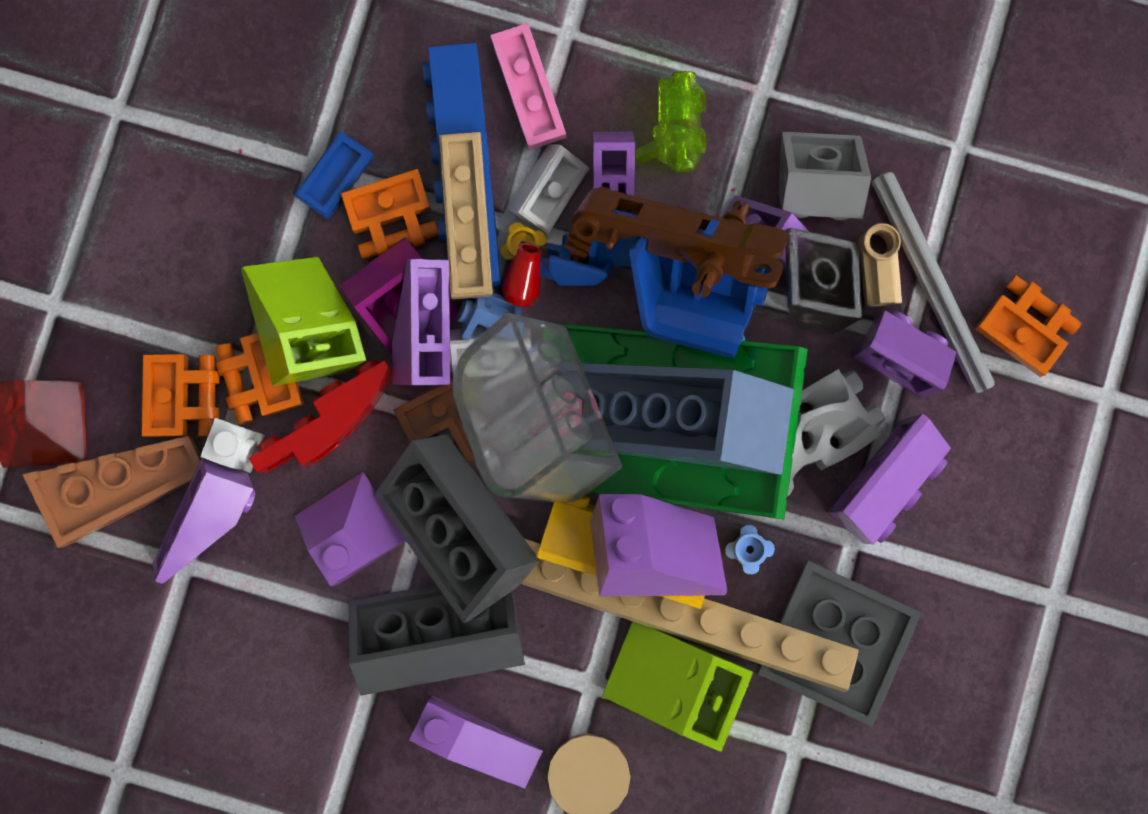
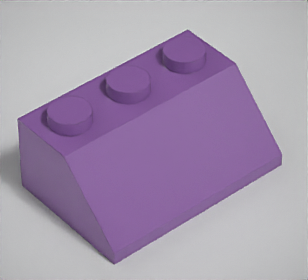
(891, 480)

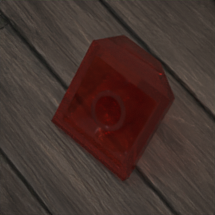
(42, 423)

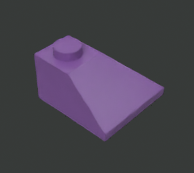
(347, 530)

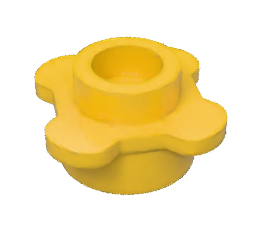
(519, 234)

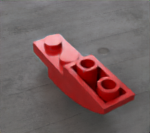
(341, 413)

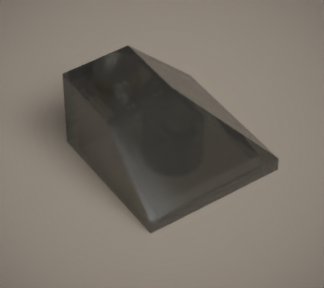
(822, 281)

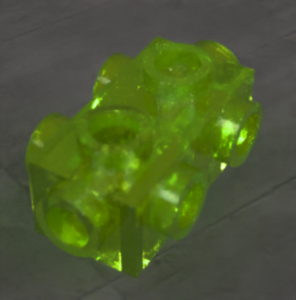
(679, 133)

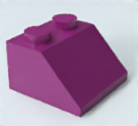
(378, 288)

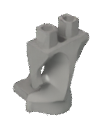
(836, 413)

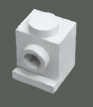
(231, 445)

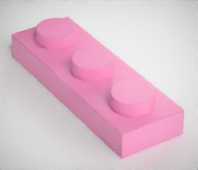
(528, 86)

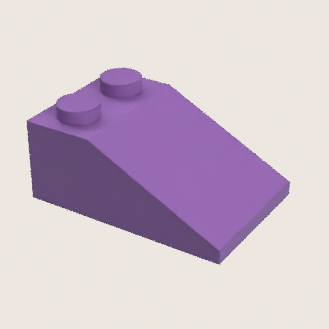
(654, 548)

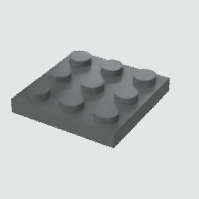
(855, 617)

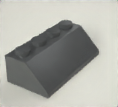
(455, 526)
(421, 640)

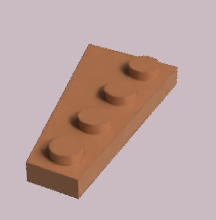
(99, 491)

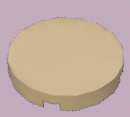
(588, 775)

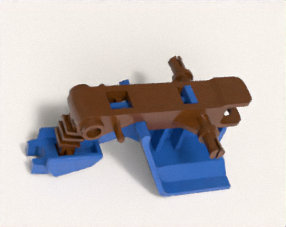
(689, 268)

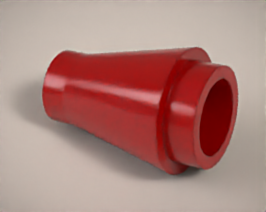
(522, 279)

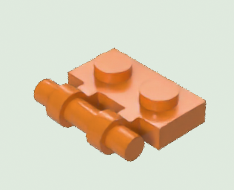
(386, 203)
(1021, 334)
(166, 395)
(270, 398)

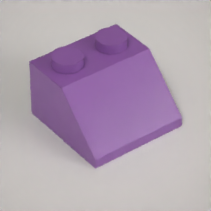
(906, 354)

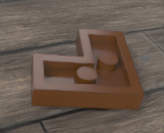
(433, 414)

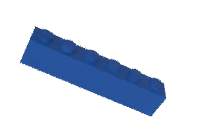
(457, 109)

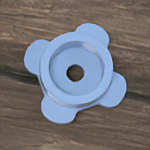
(749, 537)

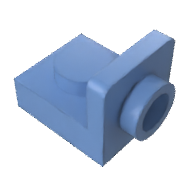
(483, 312)

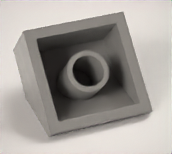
(823, 175)

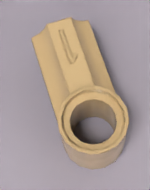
(880, 271)

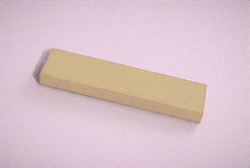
(466, 215)

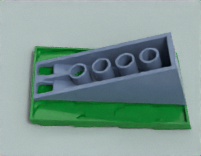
(695, 421)

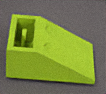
(301, 321)
(678, 685)

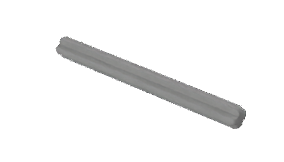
(933, 283)

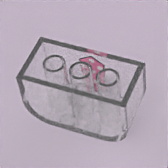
(532, 413)

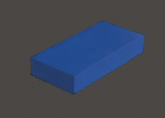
(333, 175)

